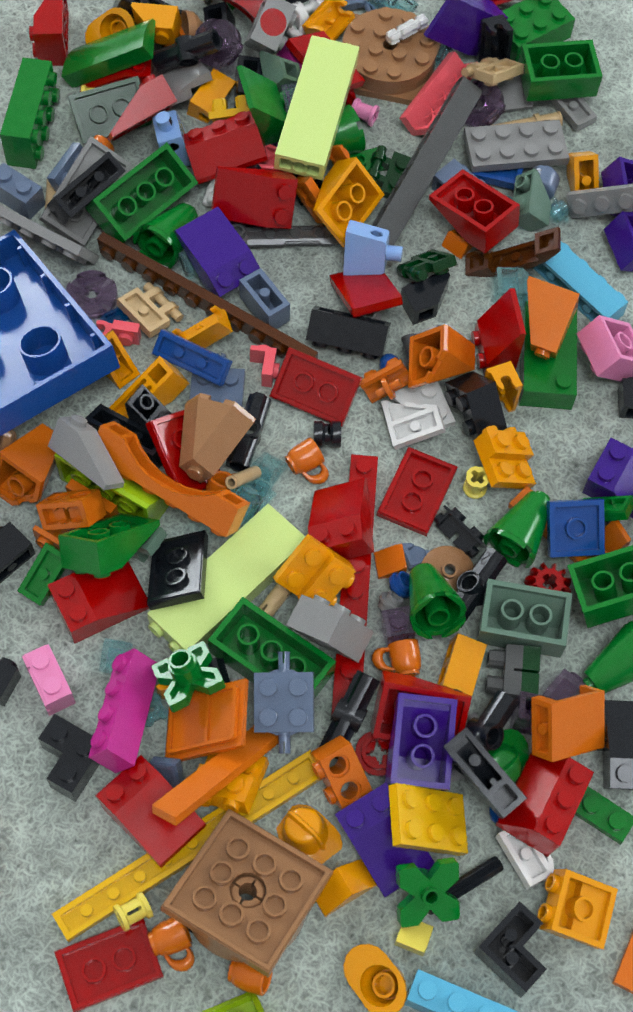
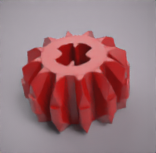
(548, 576)

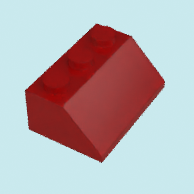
(225, 144)
(551, 802)

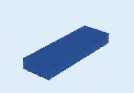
(192, 357)

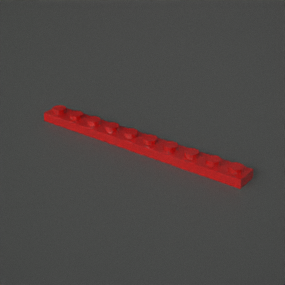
(356, 596)

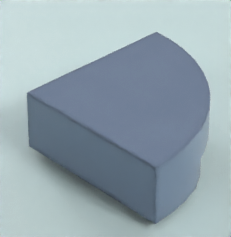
(413, 555)
(169, 768)

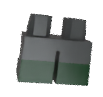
(519, 670)

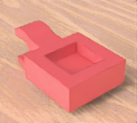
(127, 332)

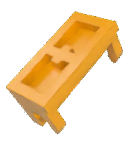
(329, 18)
(202, 100)
(209, 329)
(507, 384)
(462, 664)

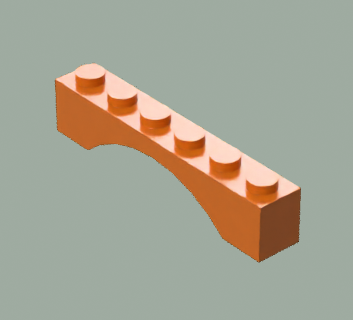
(216, 509)

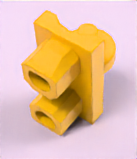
(220, 108)

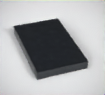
(178, 571)

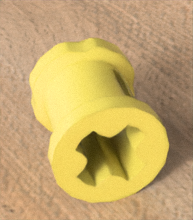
(472, 485)
(126, 920)

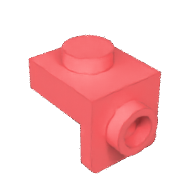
(267, 356)

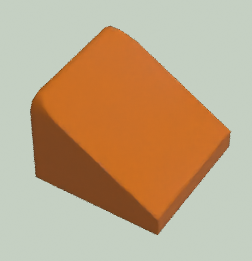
(456, 244)
(616, 536)
(390, 561)

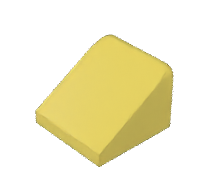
(414, 938)

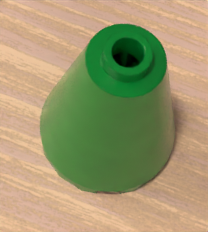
(348, 132)
(158, 237)
(520, 530)
(434, 603)
(614, 663)

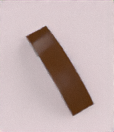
(524, 255)

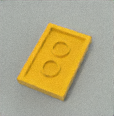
(427, 819)

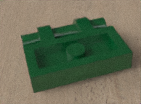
(393, 166)
(426, 262)

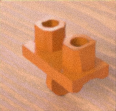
(385, 381)

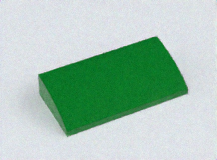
(110, 54)

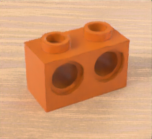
(71, 509)
(345, 770)

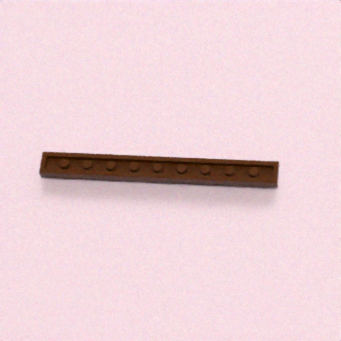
(197, 296)

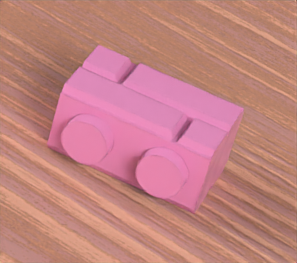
(48, 679)

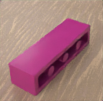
(124, 711)

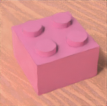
(608, 347)

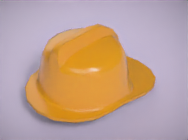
(108, 23)
(309, 833)
(375, 979)

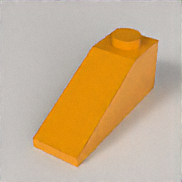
(160, 379)

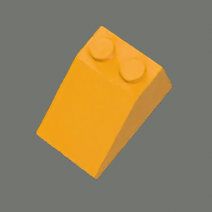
(346, 195)

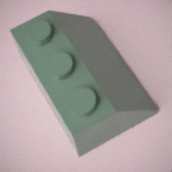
(525, 617)

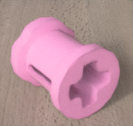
(366, 112)

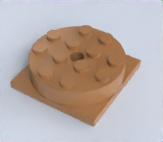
(395, 70)
(253, 862)

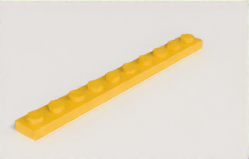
(146, 874)

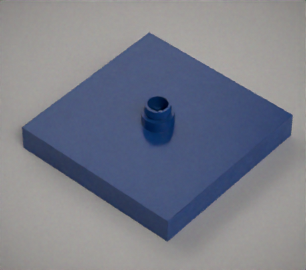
(44, 338)

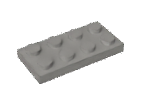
(515, 145)
(82, 224)
(47, 236)

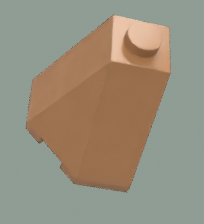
(210, 434)

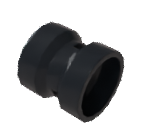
(321, 434)

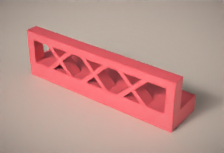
(432, 95)

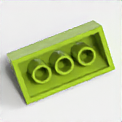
(129, 499)

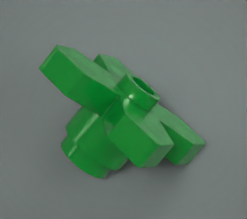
(187, 672)
(427, 892)

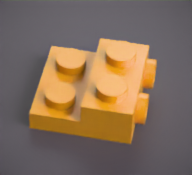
(505, 457)
(315, 571)
(242, 790)
(577, 908)

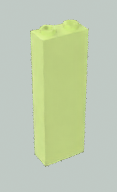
(316, 107)
(233, 571)

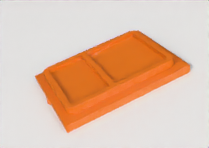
(209, 723)

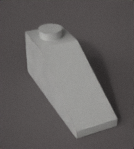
(85, 450)

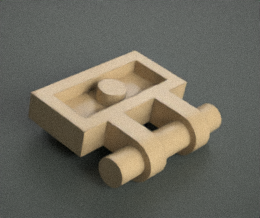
(493, 70)
(142, 310)

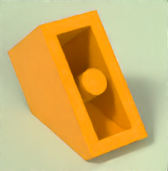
(166, 17)
(583, 170)

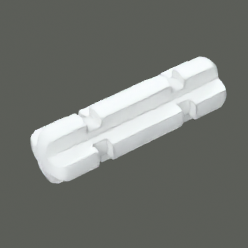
(407, 29)

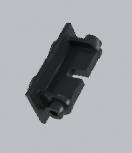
(453, 523)

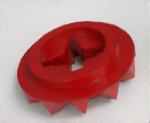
(366, 746)

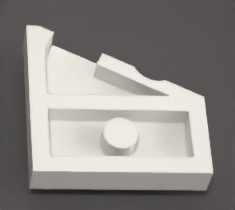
(427, 394)
(412, 422)
(528, 862)

